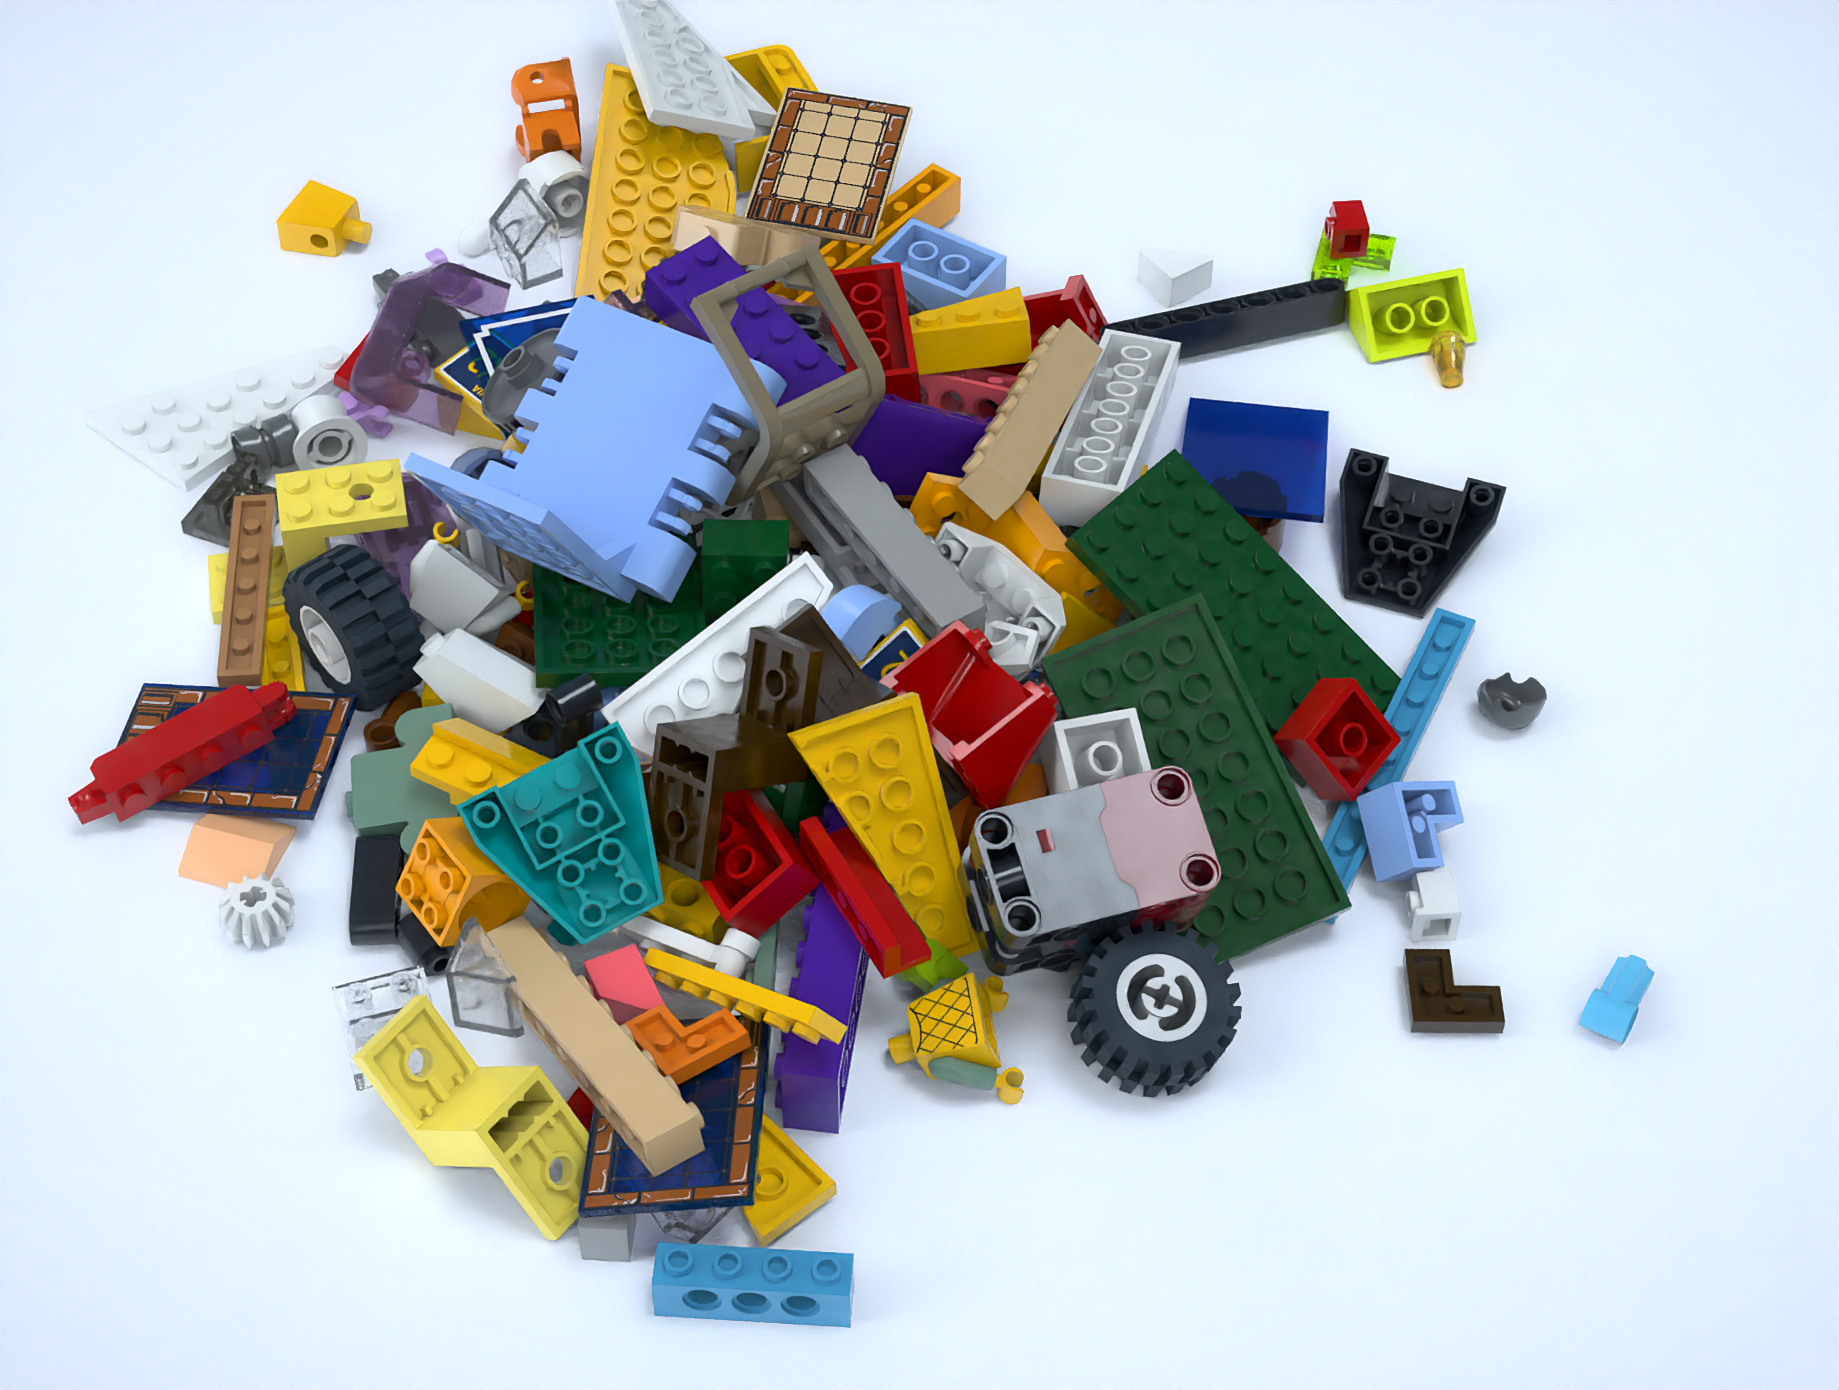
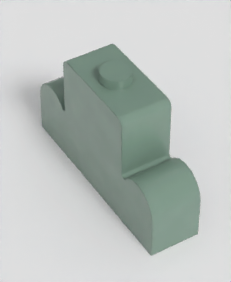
(384, 792)

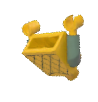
(956, 1036)

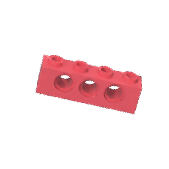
(973, 387)

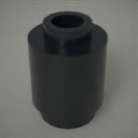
(421, 946)

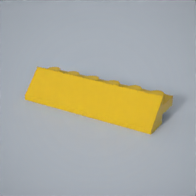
(471, 760)

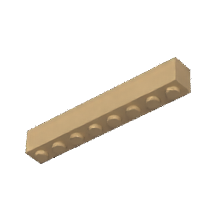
(1029, 418)
(598, 1051)

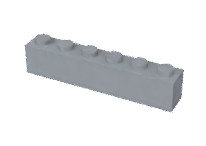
(891, 543)

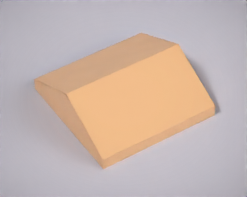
(231, 845)

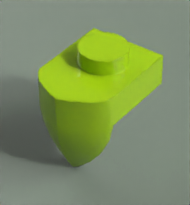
(942, 965)

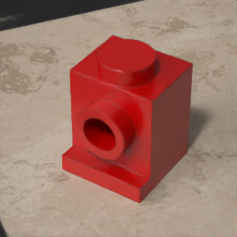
(1347, 229)

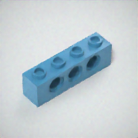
(753, 1284)

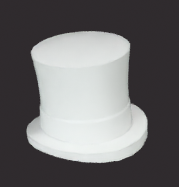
(326, 434)

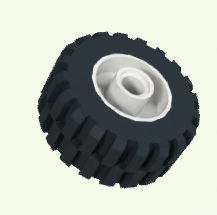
(354, 625)

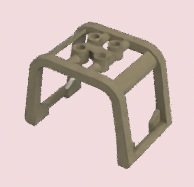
(810, 422)

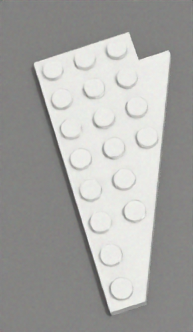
(683, 75)

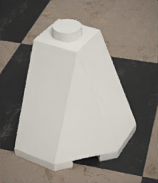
(480, 680)

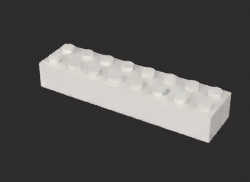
(1109, 426)

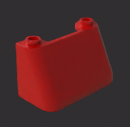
(976, 711)

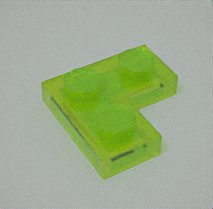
(1378, 257)

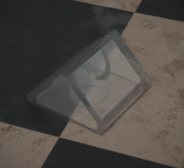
(482, 985)

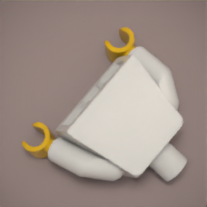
(458, 592)

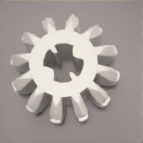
(256, 910)

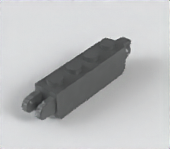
(438, 327)

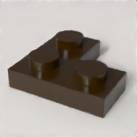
(1441, 1006)

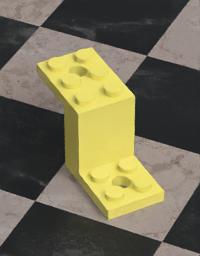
(317, 507)
(480, 1114)

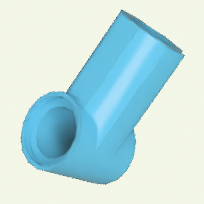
(1615, 1006)

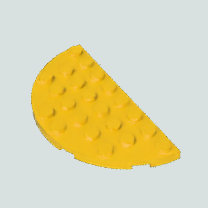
(636, 186)

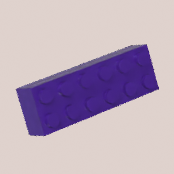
(759, 321)

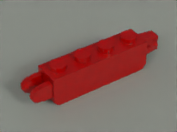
(182, 751)

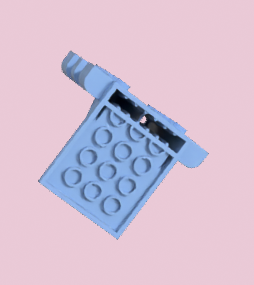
(610, 455)

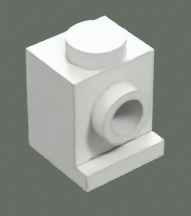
(1433, 907)

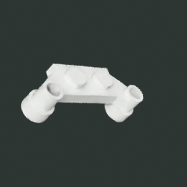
(728, 958)

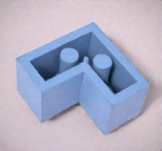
(1404, 825)

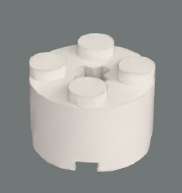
(562, 186)

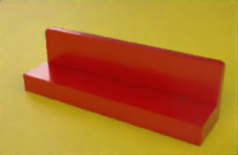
(863, 898)

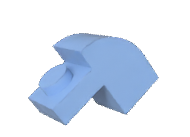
(861, 618)

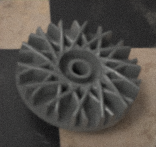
(519, 370)

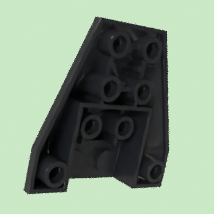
(1406, 534)

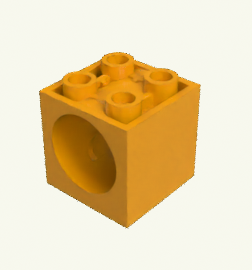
(454, 880)

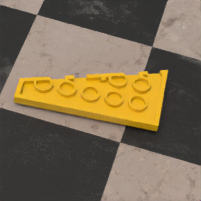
(891, 795)

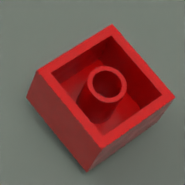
(1337, 739)

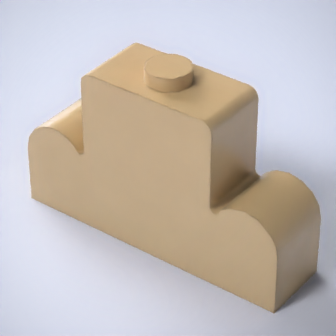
(741, 237)

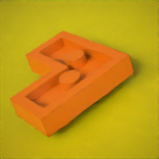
(688, 1050)

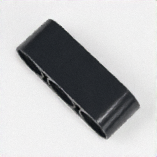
(374, 901)

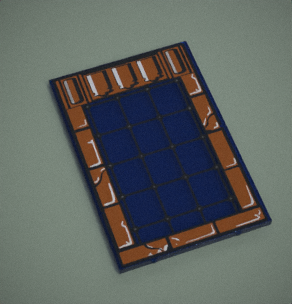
(273, 781)
(718, 1177)

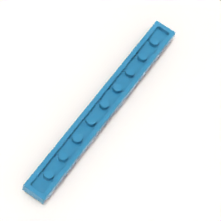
(1410, 717)

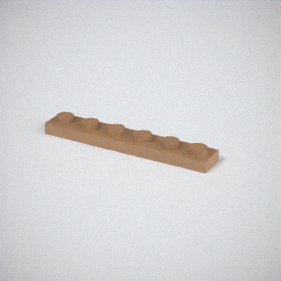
(247, 591)

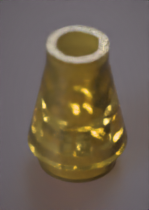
(1448, 355)

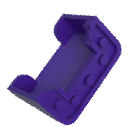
(913, 439)

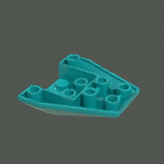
(575, 835)

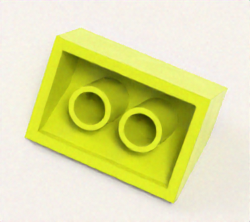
(1406, 313)

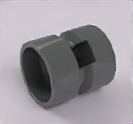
(271, 442)

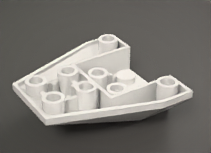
(1007, 584)

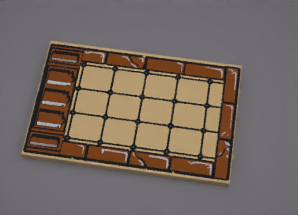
(829, 165)

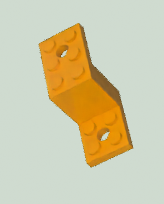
(1022, 530)

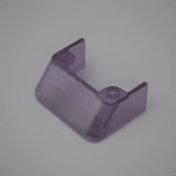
(399, 376)

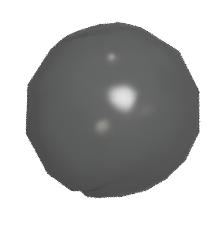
(1509, 702)

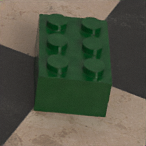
(739, 560)

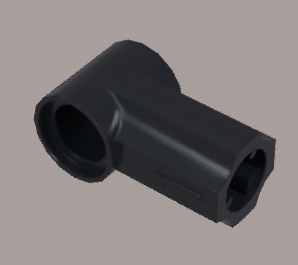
(573, 710)

